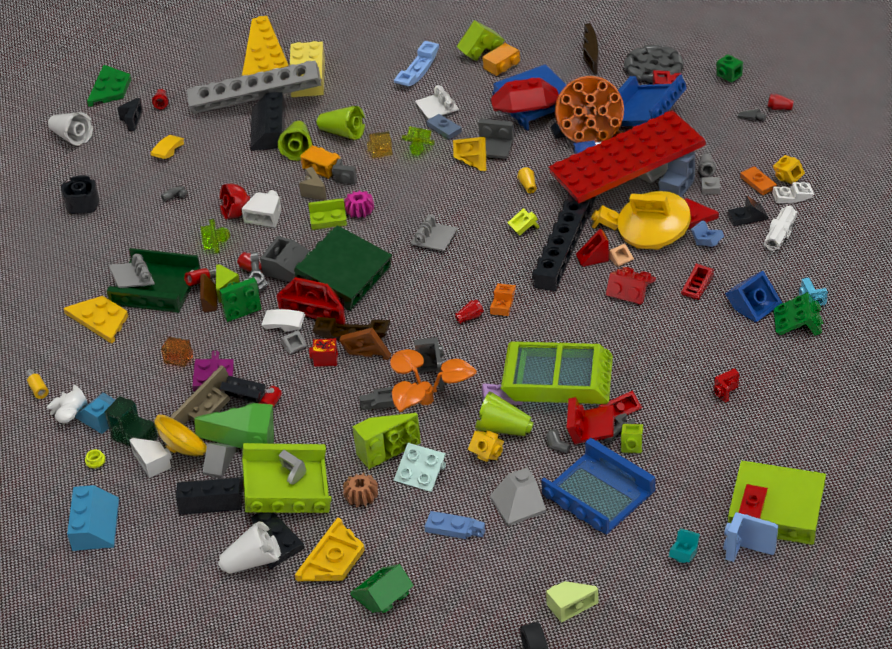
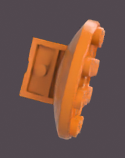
(589, 109)

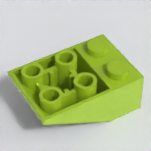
(385, 437)

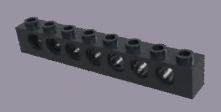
(561, 243)

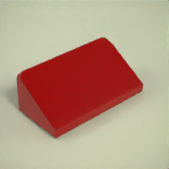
(625, 403)

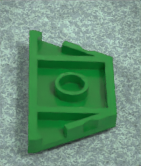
(109, 85)

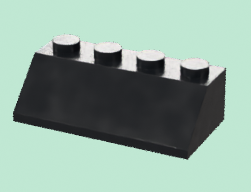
(267, 121)

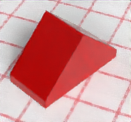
(595, 250)

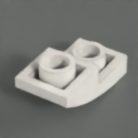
(797, 193)
(286, 319)

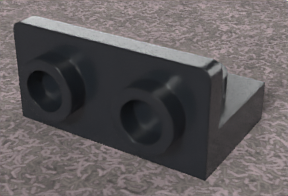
(243, 389)

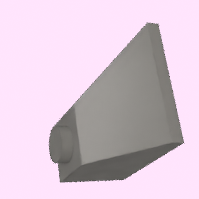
(518, 497)

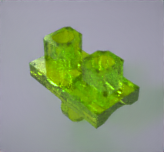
(418, 138)
(211, 236)

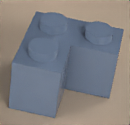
(679, 175)

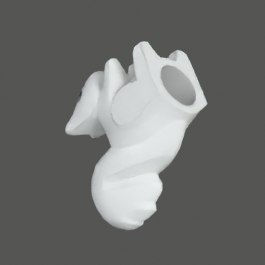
(67, 405)

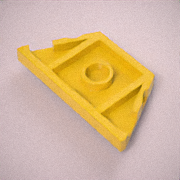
(99, 316)
(332, 556)

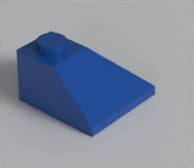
(754, 297)

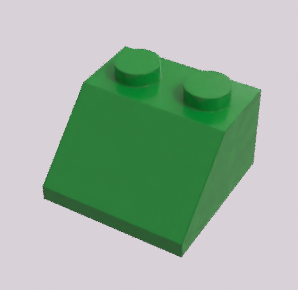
(383, 588)

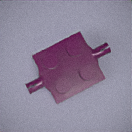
(205, 367)

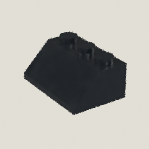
(209, 495)

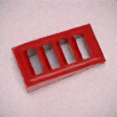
(702, 271)

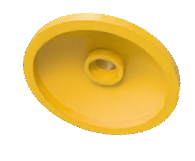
(179, 437)

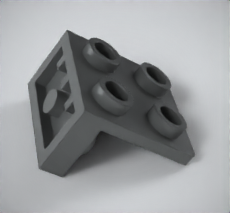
(498, 137)

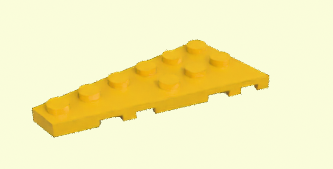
(263, 48)

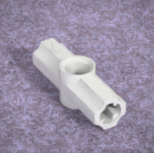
(780, 228)

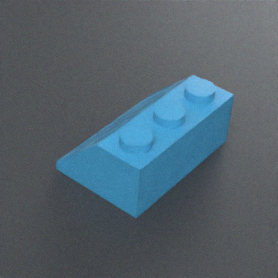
(92, 518)

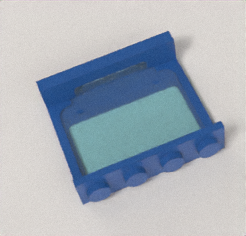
(600, 487)

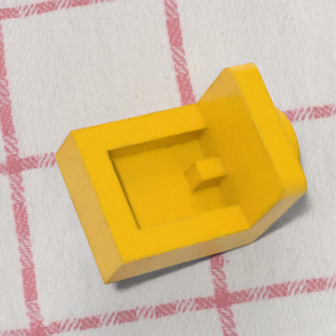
(606, 217)

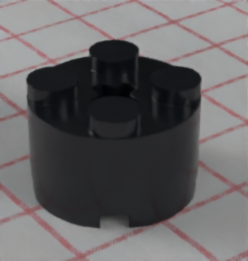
(80, 194)

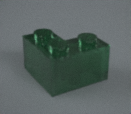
(126, 424)

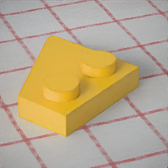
(471, 151)

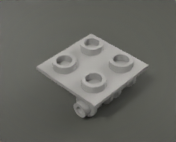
(433, 235)
(132, 273)

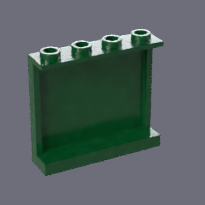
(345, 264)
(168, 275)

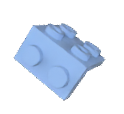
(751, 534)

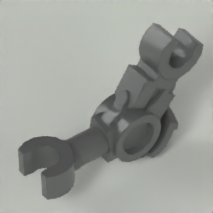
(256, 273)

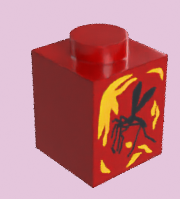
(324, 352)

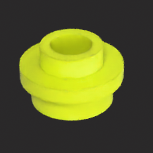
(94, 458)

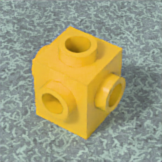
(788, 169)
(486, 445)

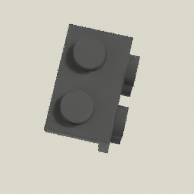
(431, 354)

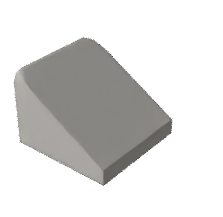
(293, 342)

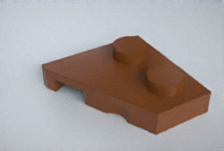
(364, 343)

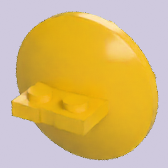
(653, 219)

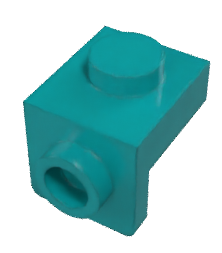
(685, 546)

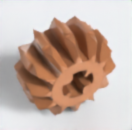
(360, 490)

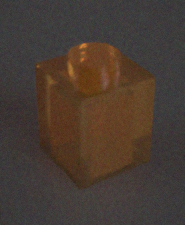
(177, 351)

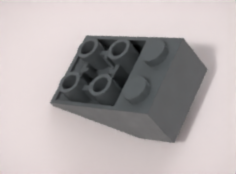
(282, 258)

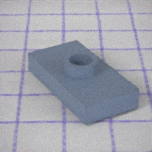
(444, 126)

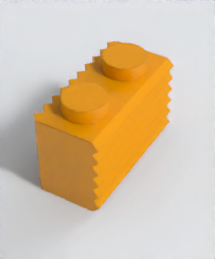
(501, 59)
(320, 160)

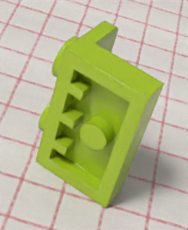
(327, 214)

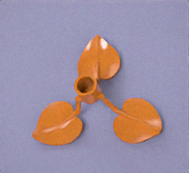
(407, 394)

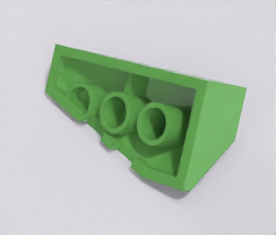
(238, 425)

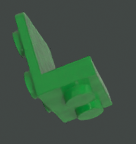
(798, 312)

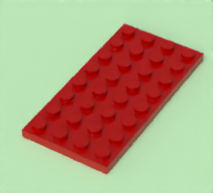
(626, 156)

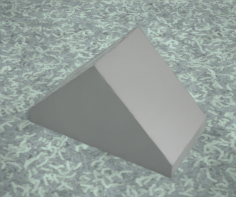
(217, 459)

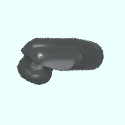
(179, 190)
(555, 443)

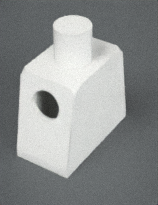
(263, 209)

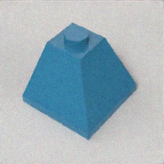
(94, 413)

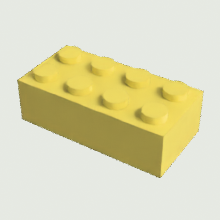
(305, 52)

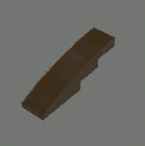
(590, 48)

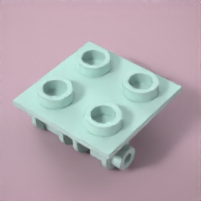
(420, 467)

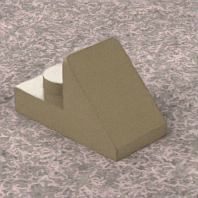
(312, 186)

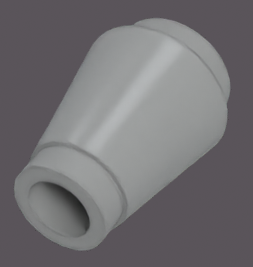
(707, 166)

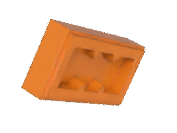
(758, 180)

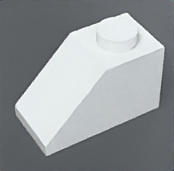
(151, 456)

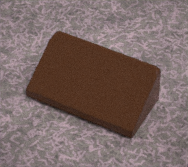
(208, 294)

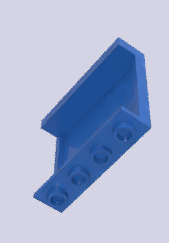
(542, 72)
(648, 101)

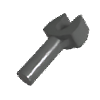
(619, 421)

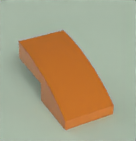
(502, 299)

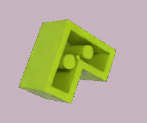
(477, 39)

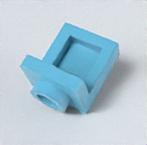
(819, 294)

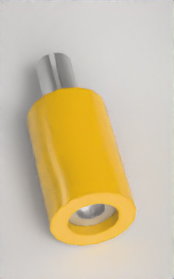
(37, 384)

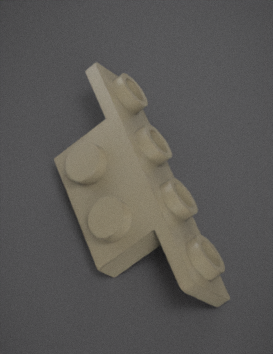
(205, 399)

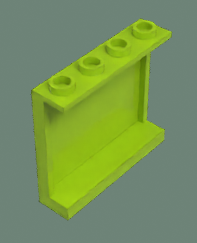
(267, 483)
(791, 498)

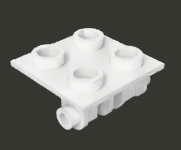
(437, 104)

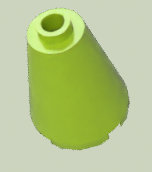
(343, 122)
(294, 141)
(502, 417)

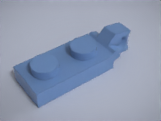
(454, 525)

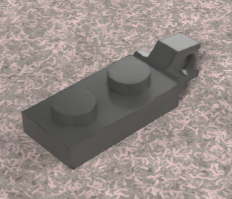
(377, 399)

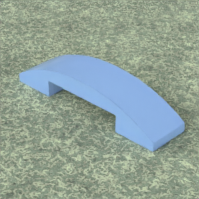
(419, 66)

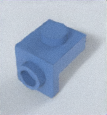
(706, 237)

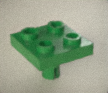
(240, 299)

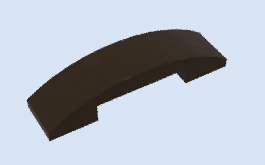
(330, 329)

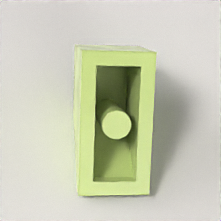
(571, 599)

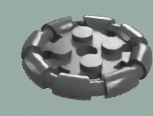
(655, 58)

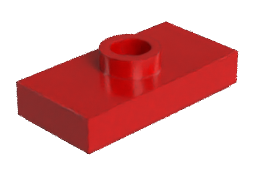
(753, 501)

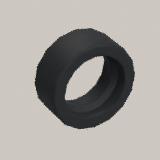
(533, 636)

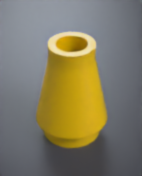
(527, 179)

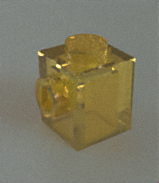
(379, 144)

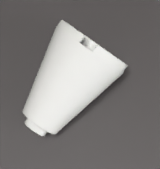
(72, 127)
(250, 550)

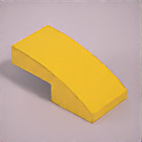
(166, 146)

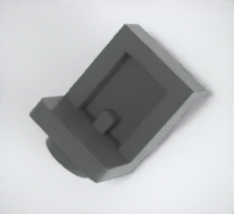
(344, 173)

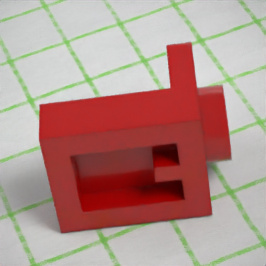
(726, 382)

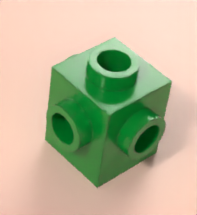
(729, 68)

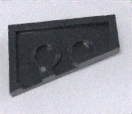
(287, 540)

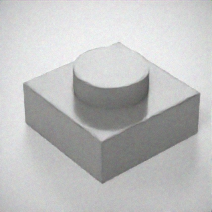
(710, 185)

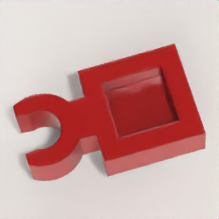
(667, 79)

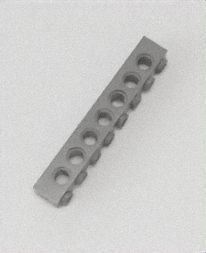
(248, 93)

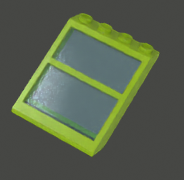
(557, 372)

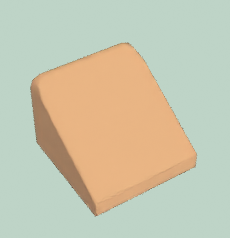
(620, 255)

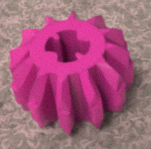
(359, 204)

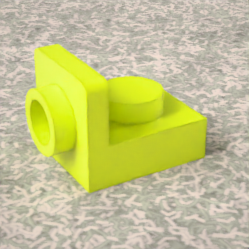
(523, 221)

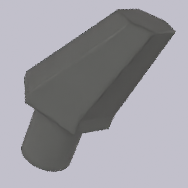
(752, 115)

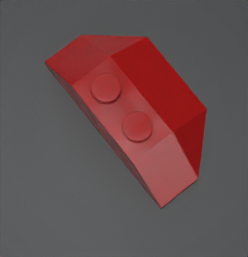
(524, 96)
(312, 298)

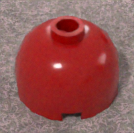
(234, 199)

